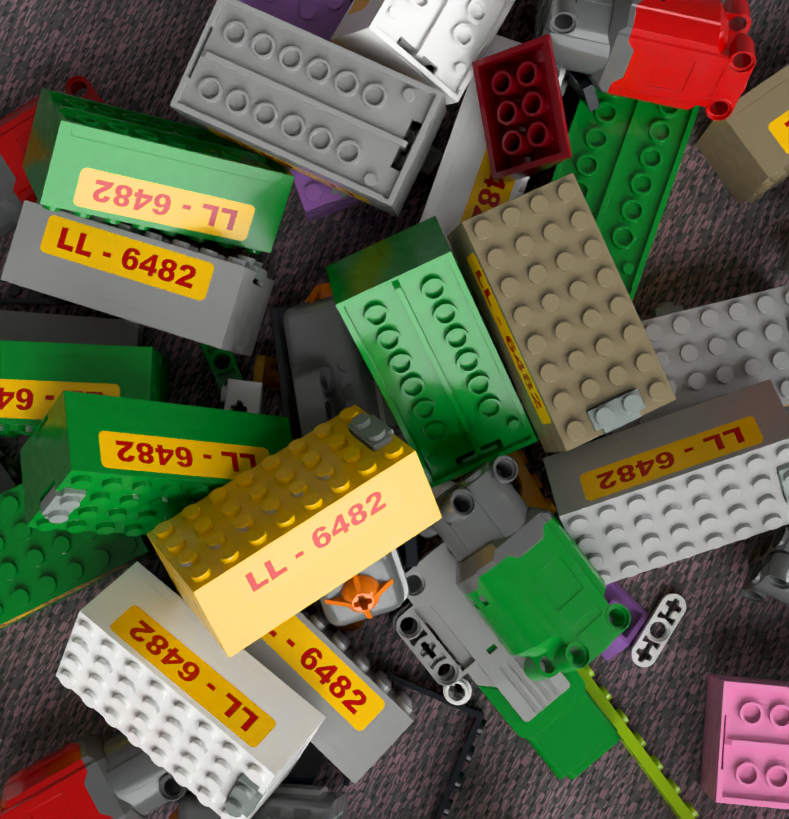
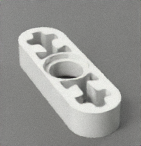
(669, 628)

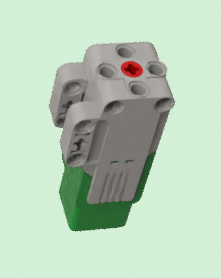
(550, 714)

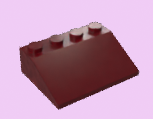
(522, 110)

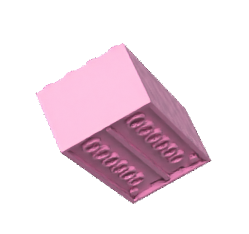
(746, 741)

